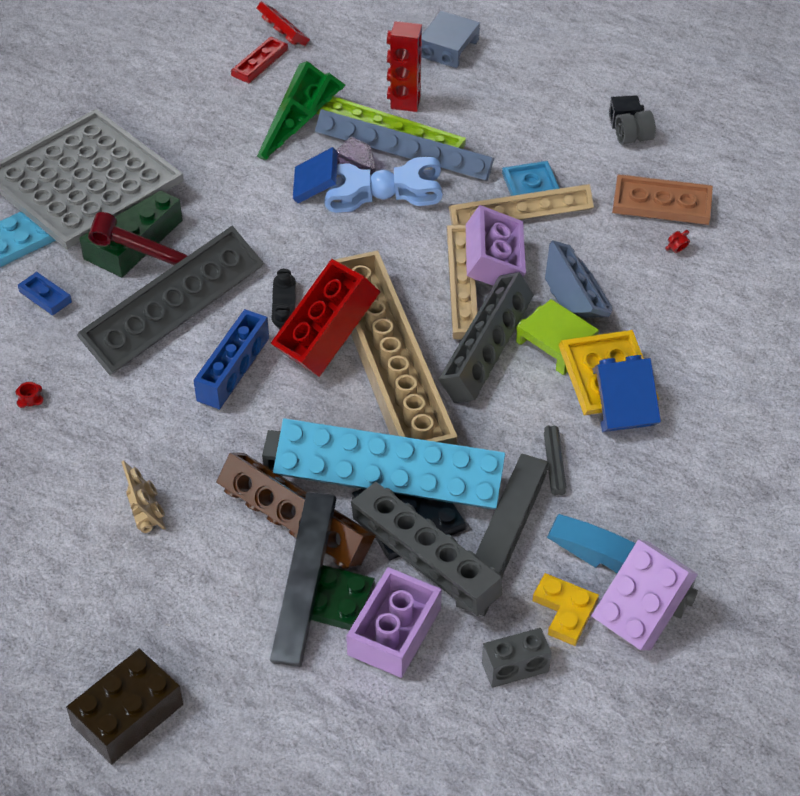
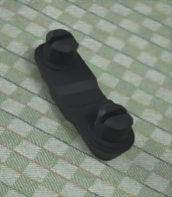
(283, 297)

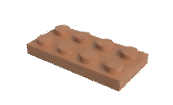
(663, 199)

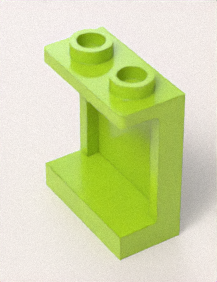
(550, 326)

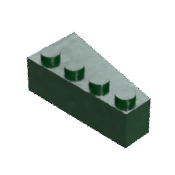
(150, 219)

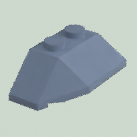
(574, 283)

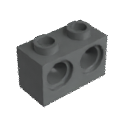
(516, 657)

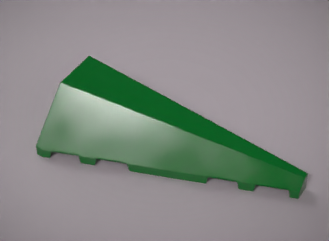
(304, 97)

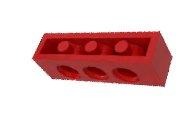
(405, 66)

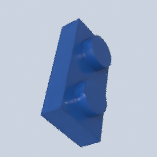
(44, 293)

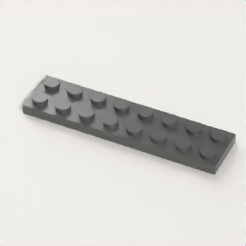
(169, 300)

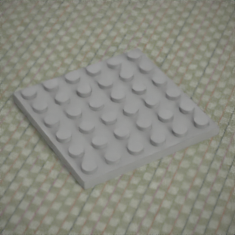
(83, 172)

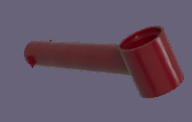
(105, 230)

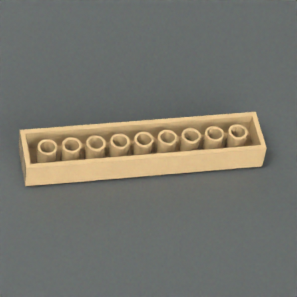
(395, 361)

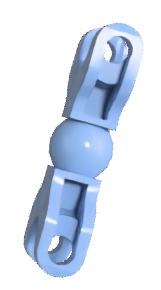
(408, 182)

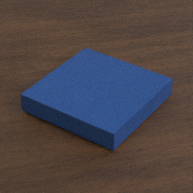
(315, 175)

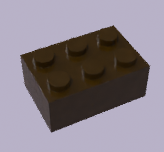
(125, 705)

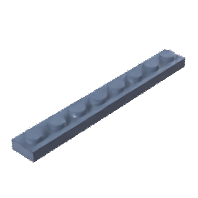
(405, 144)

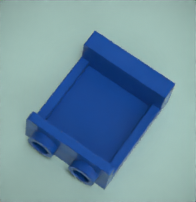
(627, 393)

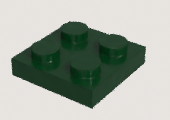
(341, 597)

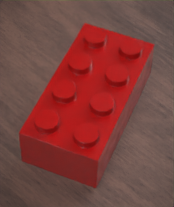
(325, 317)

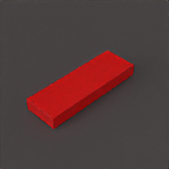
(259, 60)

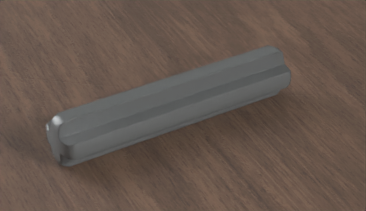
(555, 460)

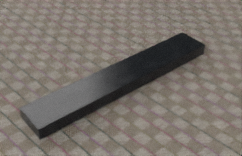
(303, 579)

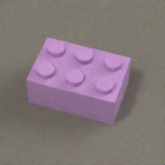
(494, 245)
(644, 595)
(394, 622)

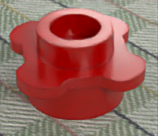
(678, 241)
(29, 394)

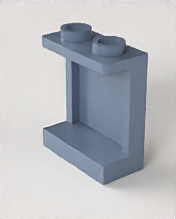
(448, 38)

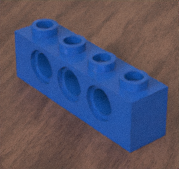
(231, 359)

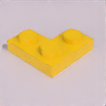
(572, 605)

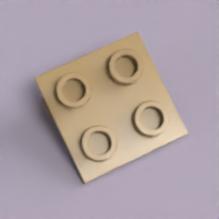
(142, 500)

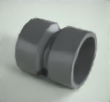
(638, 127)

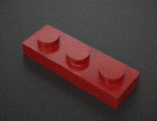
(282, 25)

